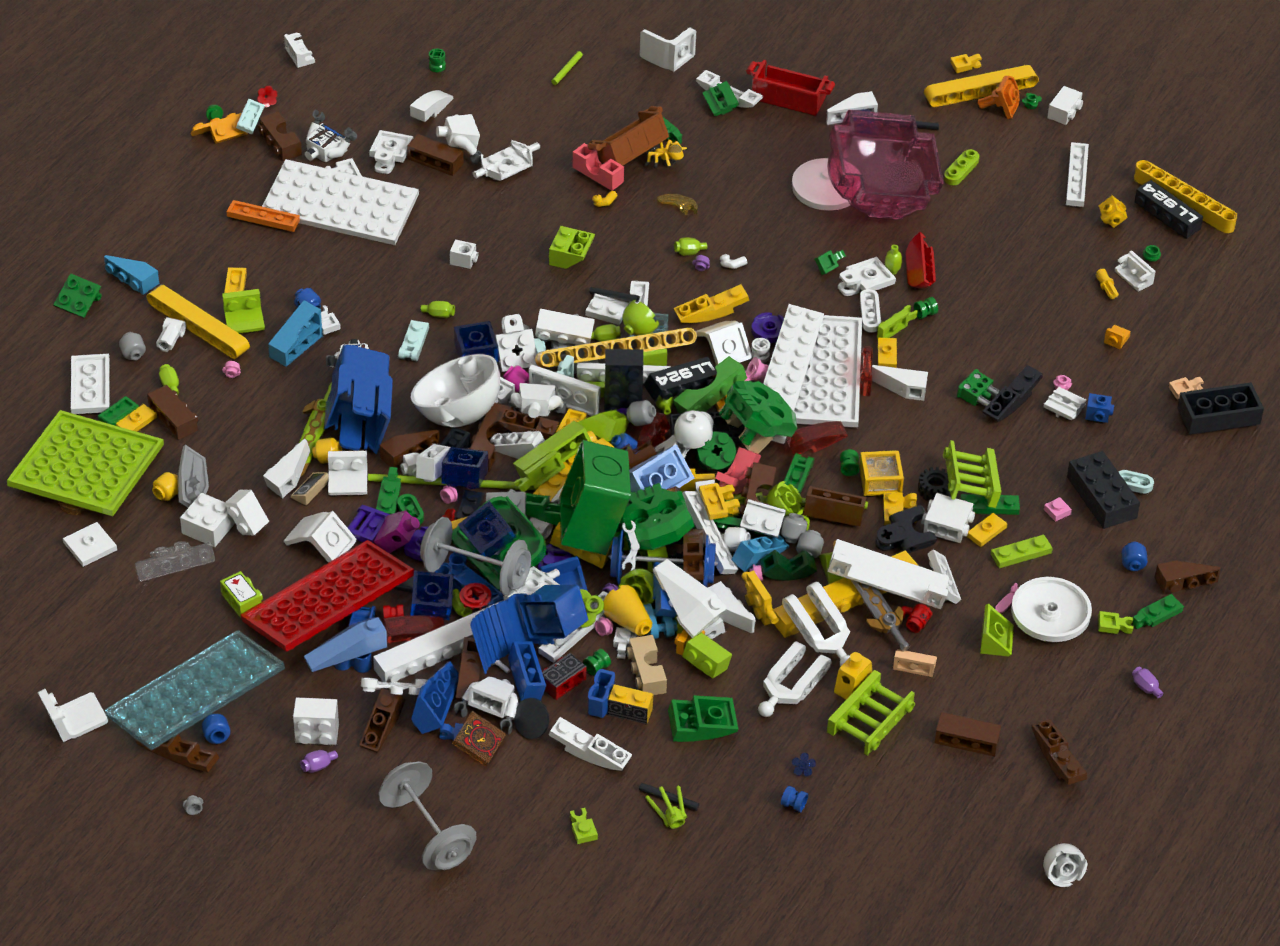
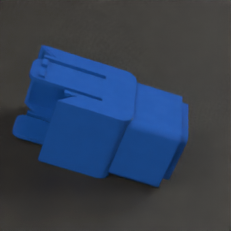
(360, 393)

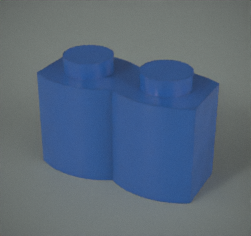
(600, 692)

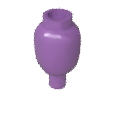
(1146, 681)
(317, 760)

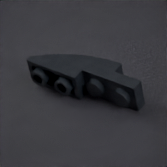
(1014, 395)

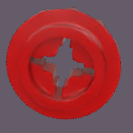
(480, 591)

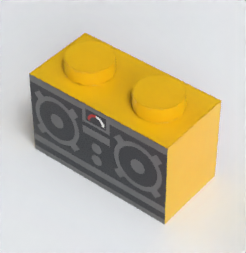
(630, 704)

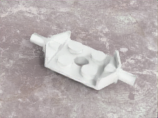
(517, 156)

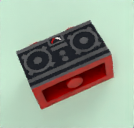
(564, 676)

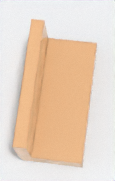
(914, 663)

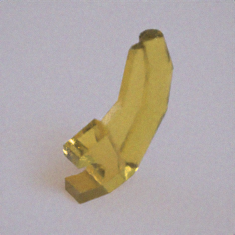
(683, 202)

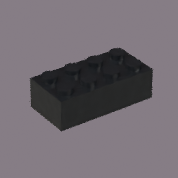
(623, 378)
(1220, 408)
(1103, 489)

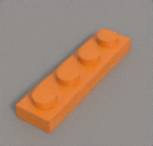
(263, 215)

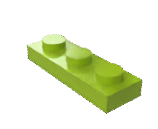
(1021, 551)

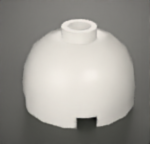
(693, 429)
(1064, 864)

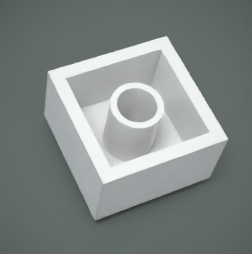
(206, 520)
(316, 721)

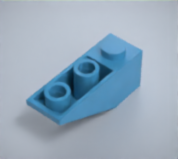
(134, 273)
(752, 550)

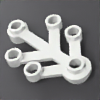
(371, 684)

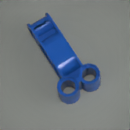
(464, 575)
(362, 663)

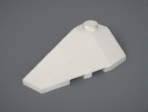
(692, 601)

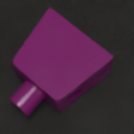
(396, 531)

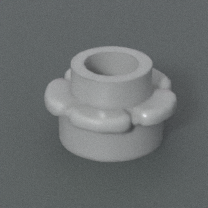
(193, 805)

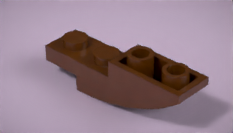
(694, 553)
(1056, 752)

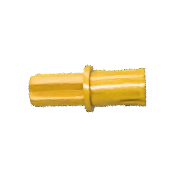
(1106, 283)

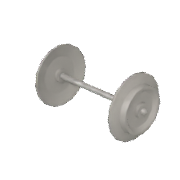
(437, 544)
(449, 846)

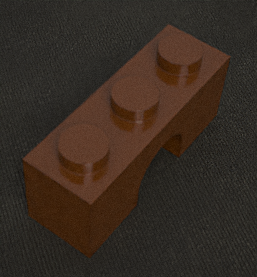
(274, 130)
(758, 477)

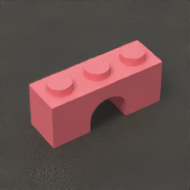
(607, 174)

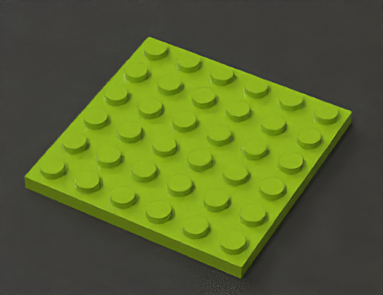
(85, 463)

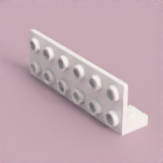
(889, 574)

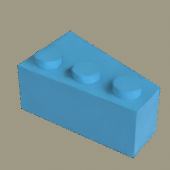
(296, 334)

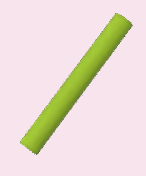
(566, 68)

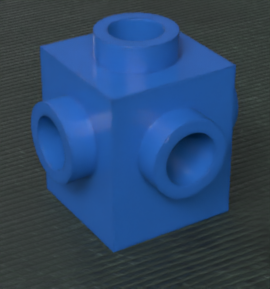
(1099, 408)

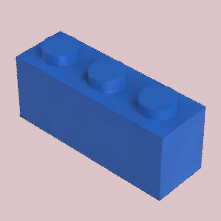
(526, 670)

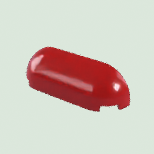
(920, 263)

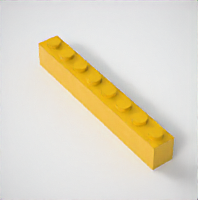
(842, 594)

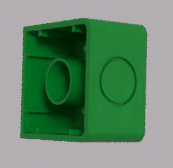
(594, 497)

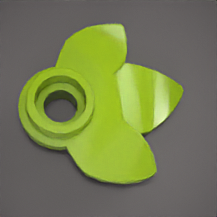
(591, 613)

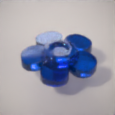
(803, 765)

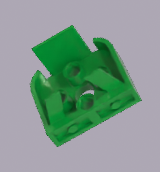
(524, 531)

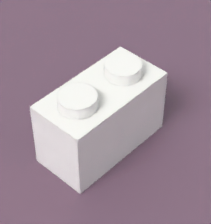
(1065, 105)
(430, 462)
(246, 512)

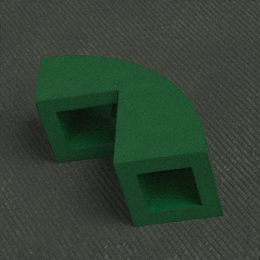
(780, 568)

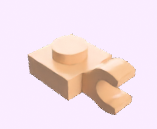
(1184, 385)

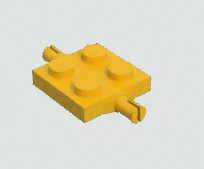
(759, 598)

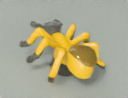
(668, 154)

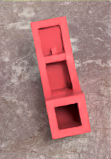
(736, 473)

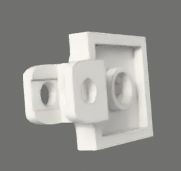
(387, 155)
(858, 277)
(514, 336)

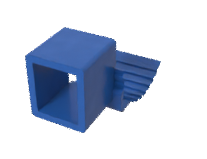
(528, 619)

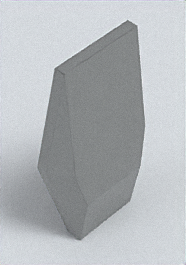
(191, 476)

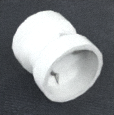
(761, 349)

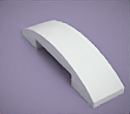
(745, 99)

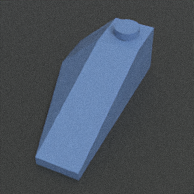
(348, 644)

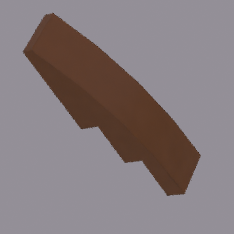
(185, 753)

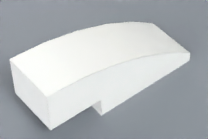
(429, 105)

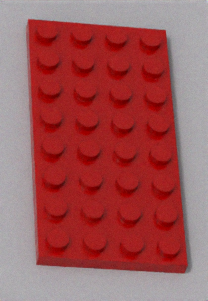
(327, 595)

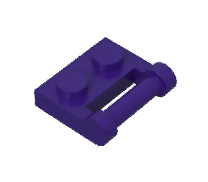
(371, 525)

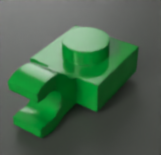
(828, 261)

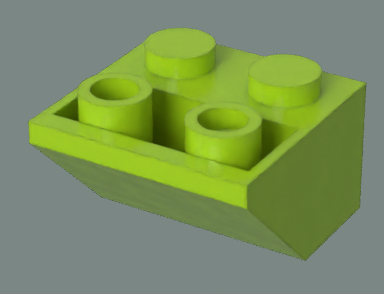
(569, 247)
(606, 424)

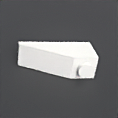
(855, 102)

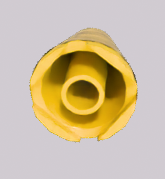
(627, 610)

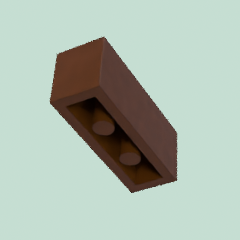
(435, 154)
(173, 412)
(834, 506)
(967, 734)

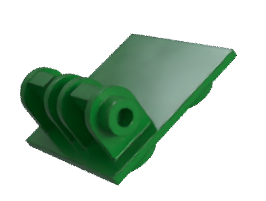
(78, 295)

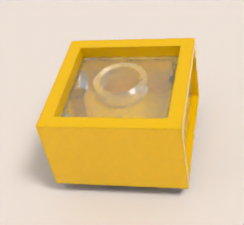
(881, 472)

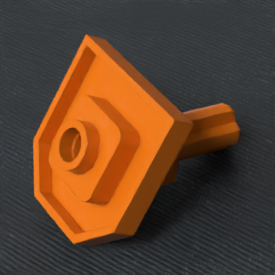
(1006, 96)

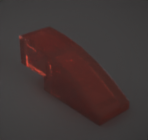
(654, 431)
(816, 437)
(410, 627)

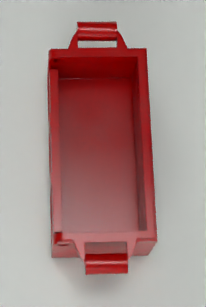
(789, 88)

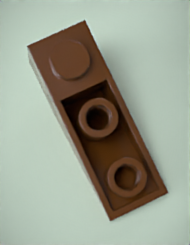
(522, 422)
(394, 448)
(1181, 575)
(469, 666)
(382, 720)

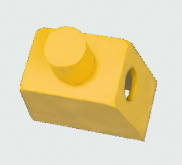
(855, 670)

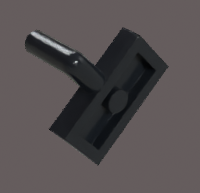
(470, 503)

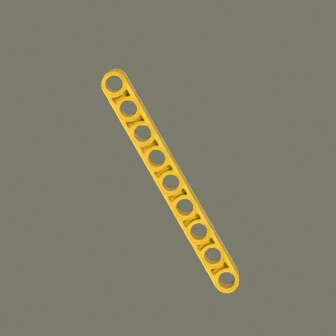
(624, 343)

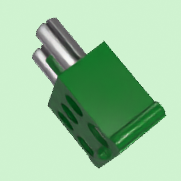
(977, 387)

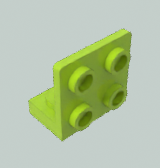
(243, 311)

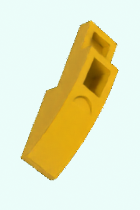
(711, 308)

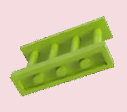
(988, 470)
(861, 697)

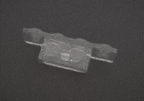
(174, 559)

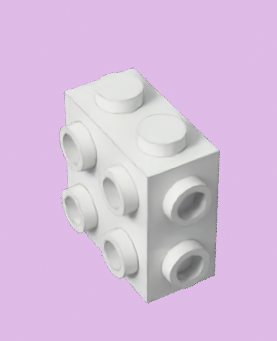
(948, 517)

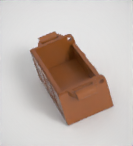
(633, 138)

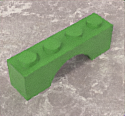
(702, 399)

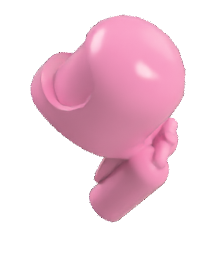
(756, 370)

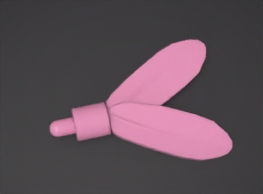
(1006, 602)

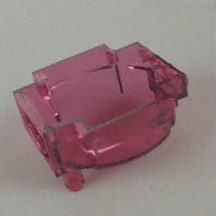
(883, 164)

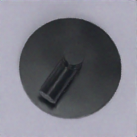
(531, 718)

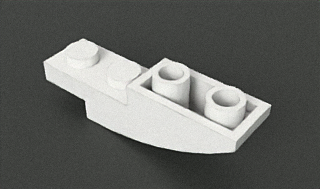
(589, 748)

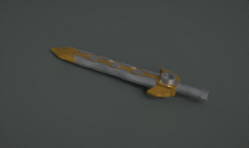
(885, 618)

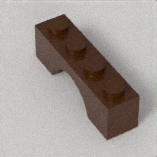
(487, 429)

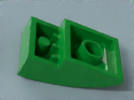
(702, 718)

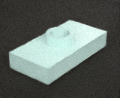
(250, 116)

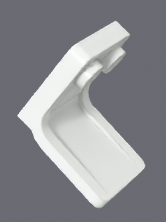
(668, 53)
(727, 340)
(325, 533)
(75, 716)

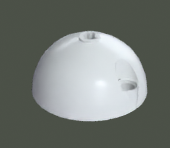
(449, 395)

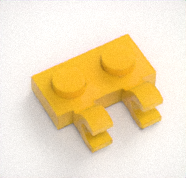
(896, 502)
(714, 503)

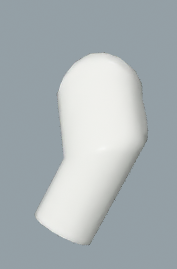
(733, 264)

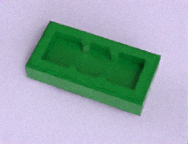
(118, 411)

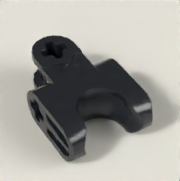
(902, 533)

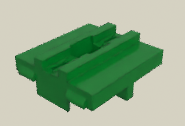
(718, 92)

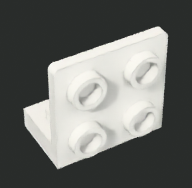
(347, 472)

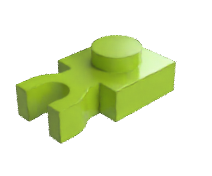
(1111, 623)
(583, 829)

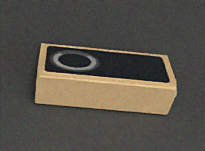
(311, 487)

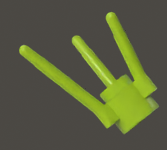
(674, 816)

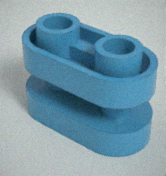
(667, 625)

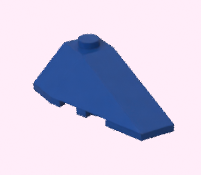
(435, 699)

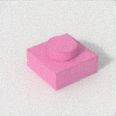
(1057, 509)

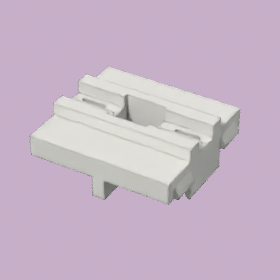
(1065, 403)

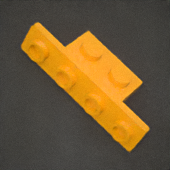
(221, 129)

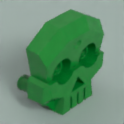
(759, 410)
(658, 515)

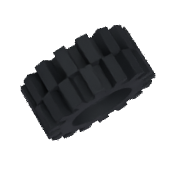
(933, 476)

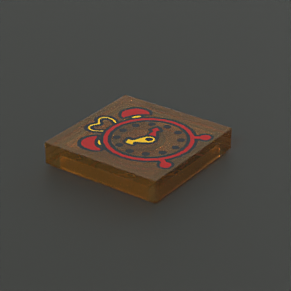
(479, 738)

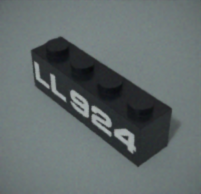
(1168, 209)
(677, 379)

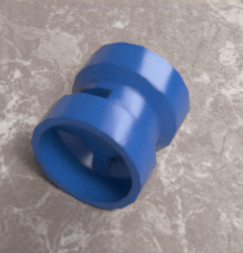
(794, 798)

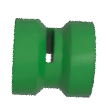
(437, 60)
(926, 307)
(849, 462)
(596, 662)

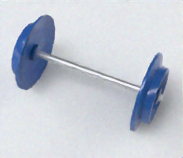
(617, 558)

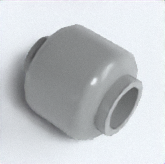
(132, 346)
(641, 413)
(793, 527)
(811, 542)

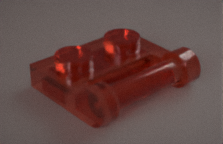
(866, 370)

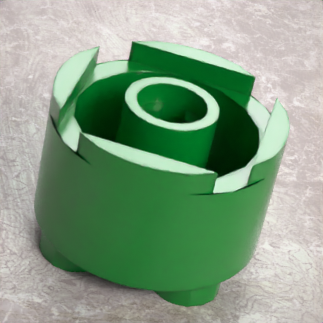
(711, 462)

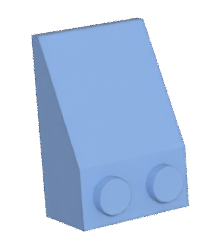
(664, 468)

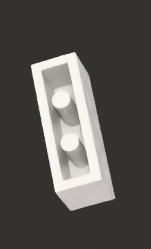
(564, 327)

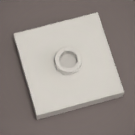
(90, 544)

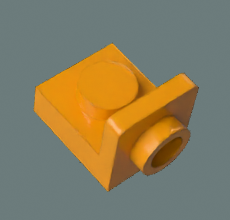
(1116, 336)

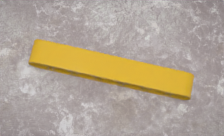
(977, 86)
(1211, 210)
(198, 321)

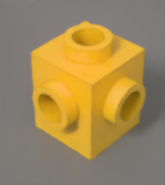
(1112, 211)

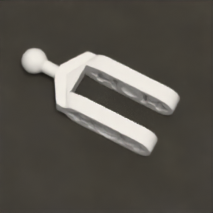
(808, 628)
(781, 694)

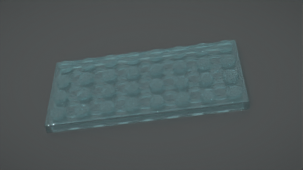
(194, 689)

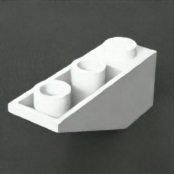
(904, 382)
(515, 443)
(286, 473)
(735, 612)

